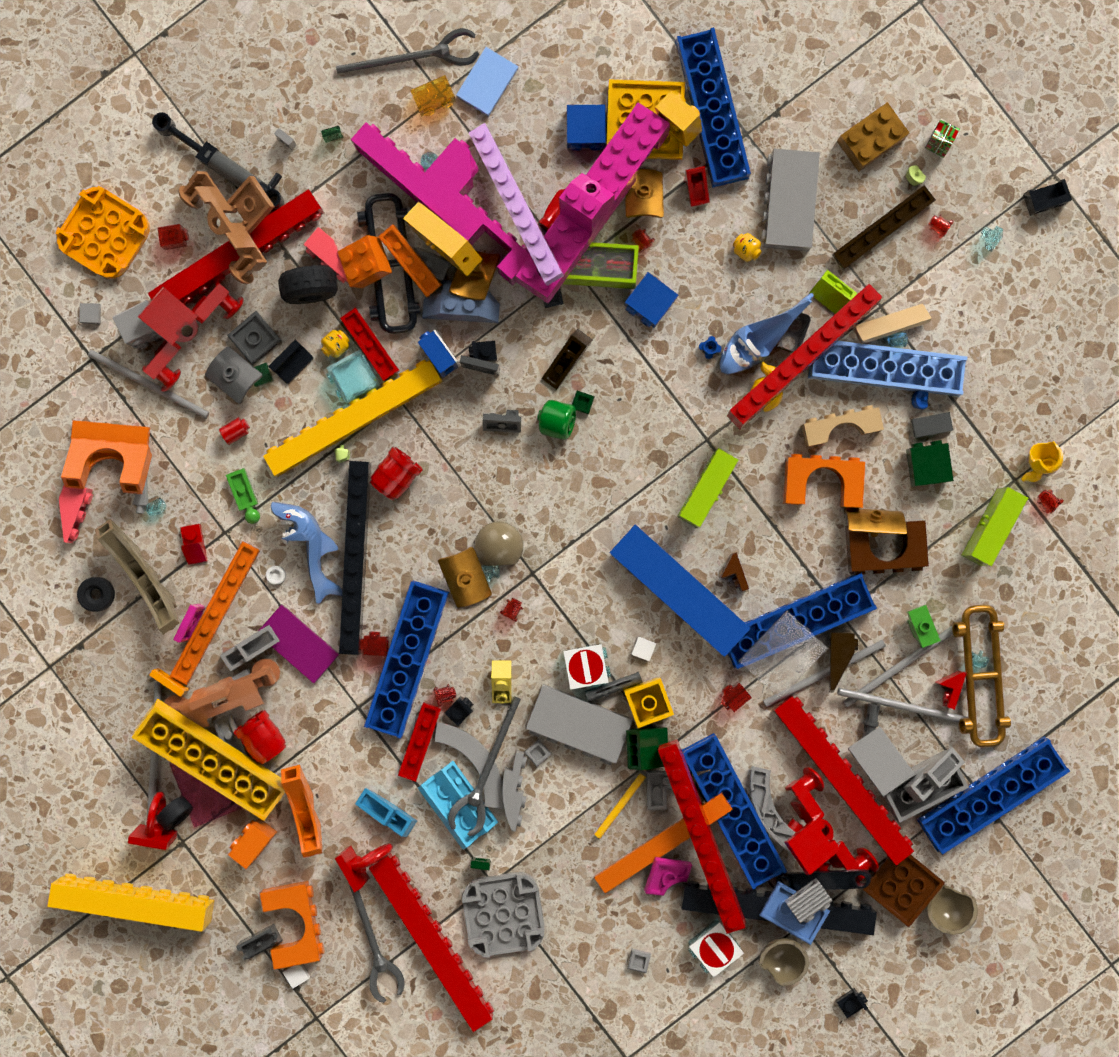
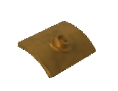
(646, 195)
(477, 283)
(876, 521)
(465, 578)

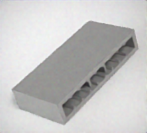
(790, 199)
(578, 724)

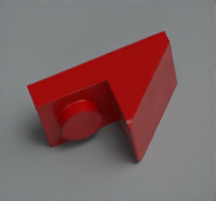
(697, 186)
(193, 544)
(955, 683)

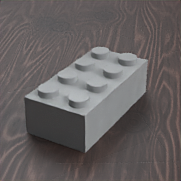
(904, 806)

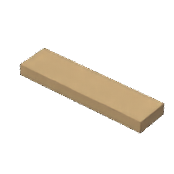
(892, 323)

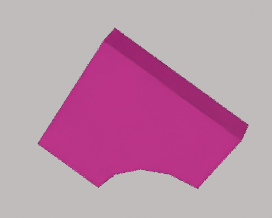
(665, 874)

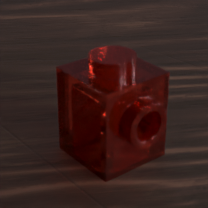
(173, 236)
(374, 644)
(734, 696)

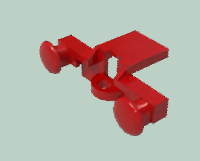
(167, 318)
(810, 844)

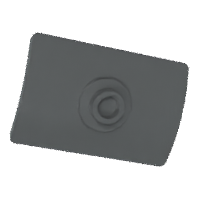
(232, 374)

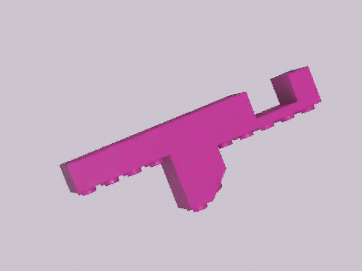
(442, 190)
(595, 196)

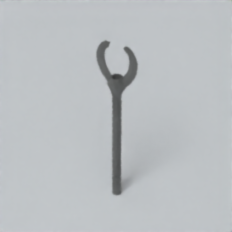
(440, 51)
(475, 797)
(380, 963)

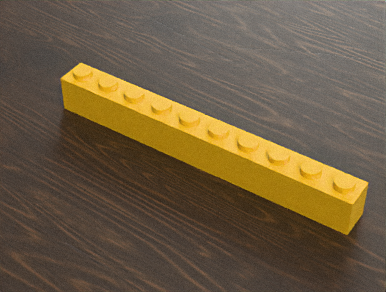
(353, 418)

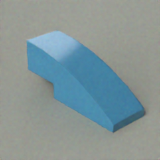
(386, 812)

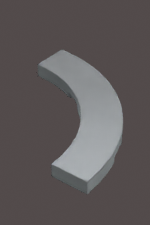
(478, 756)
(765, 807)

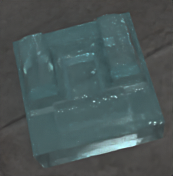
(992, 237)

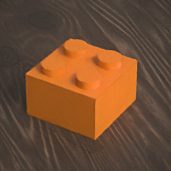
(364, 261)
(250, 845)

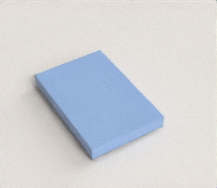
(487, 81)

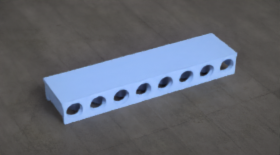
(891, 368)

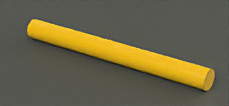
(619, 806)

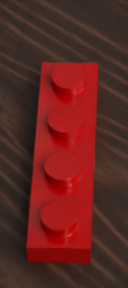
(369, 344)
(419, 741)

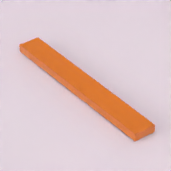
(214, 613)
(657, 846)

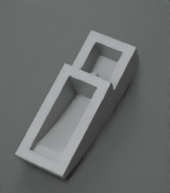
(249, 648)
(934, 775)

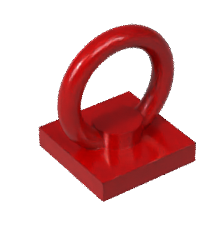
(152, 833)
(355, 866)

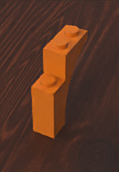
(302, 806)

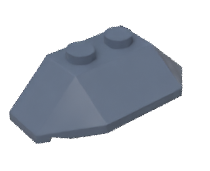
(446, 306)

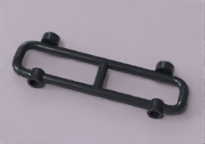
(377, 312)

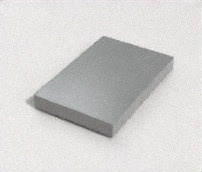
(881, 761)

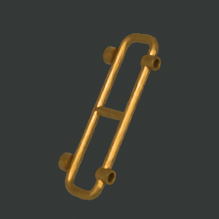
(969, 724)

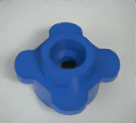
(710, 342)

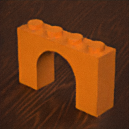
(86, 453)
(849, 472)
(299, 898)

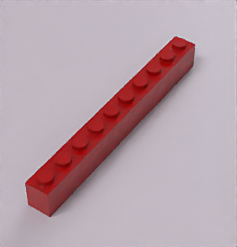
(215, 265)
(804, 356)
(843, 780)
(702, 836)
(432, 942)

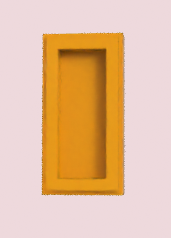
(169, 682)

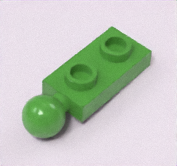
(244, 494)

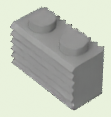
(808, 901)

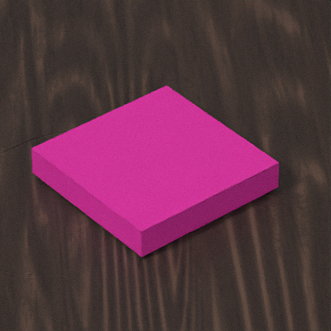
(189, 622)

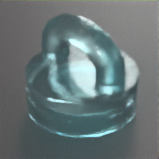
(427, 159)

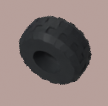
(308, 284)

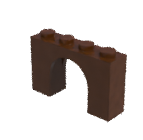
(913, 554)

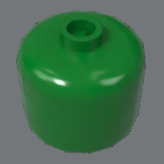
(556, 419)

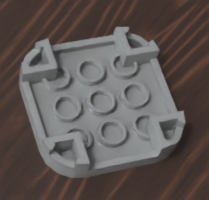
(503, 914)

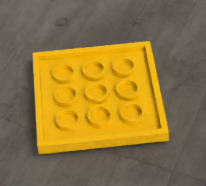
(624, 96)

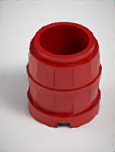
(395, 474)
(261, 737)

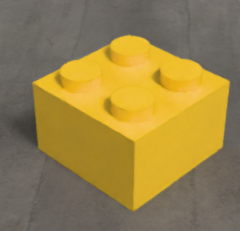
(683, 119)
(648, 702)

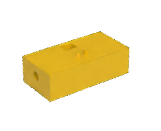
(442, 238)

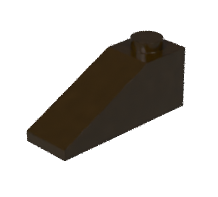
(567, 358)
(841, 652)

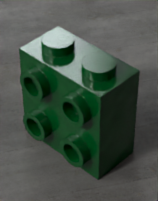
(929, 463)
(643, 747)

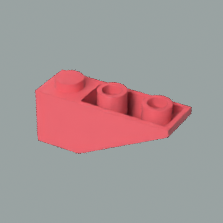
(325, 248)
(72, 510)

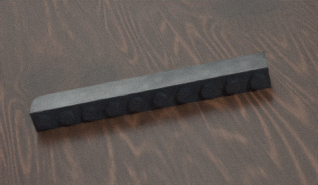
(355, 557)
(841, 917)

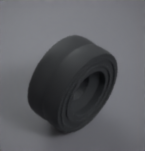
(84, 594)
(174, 813)

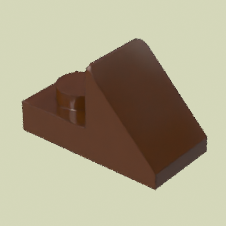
(734, 567)

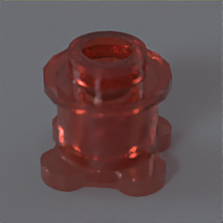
(940, 225)
(642, 239)
(1049, 500)
(512, 609)
(444, 694)

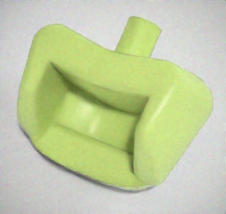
(915, 175)
(342, 454)

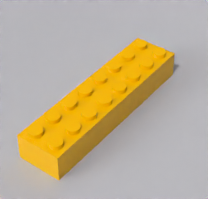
(209, 759)
(131, 902)

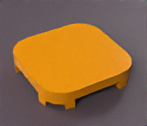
(103, 232)

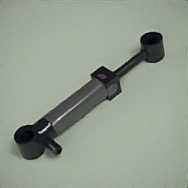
(217, 161)

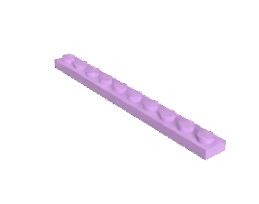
(516, 204)

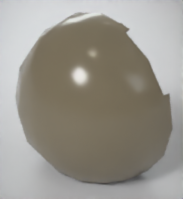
(498, 544)
(952, 911)
(785, 961)

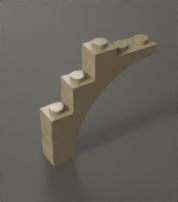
(143, 576)

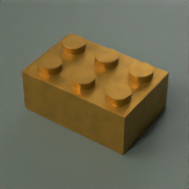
(873, 137)

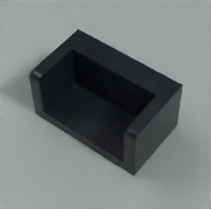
(1047, 197)

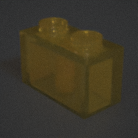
(433, 96)

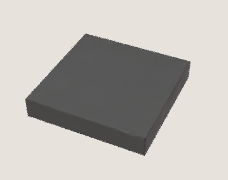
(254, 337)
(479, 365)

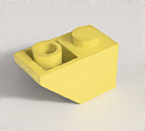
(501, 682)

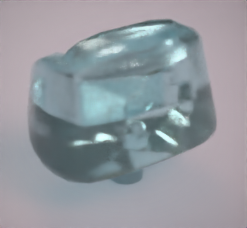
(897, 339)
(156, 507)
(491, 572)
(979, 660)

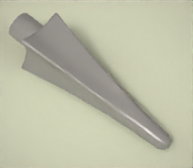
(141, 500)

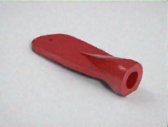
(551, 212)

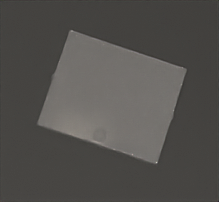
(783, 654)

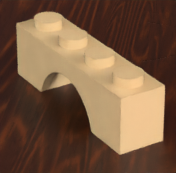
(865, 421)

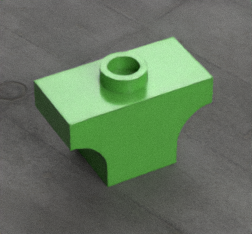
(922, 626)

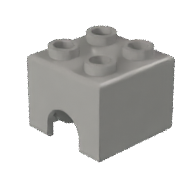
(133, 329)

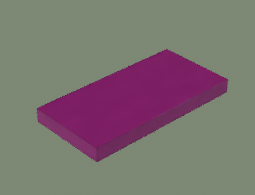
(300, 644)

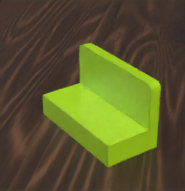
(832, 292)

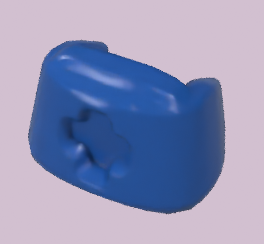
(920, 399)

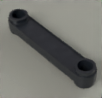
(828, 879)

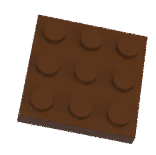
(904, 888)

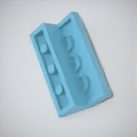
(443, 791)

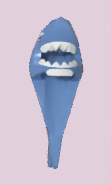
(755, 341)
(317, 544)

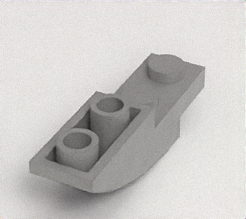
(512, 797)

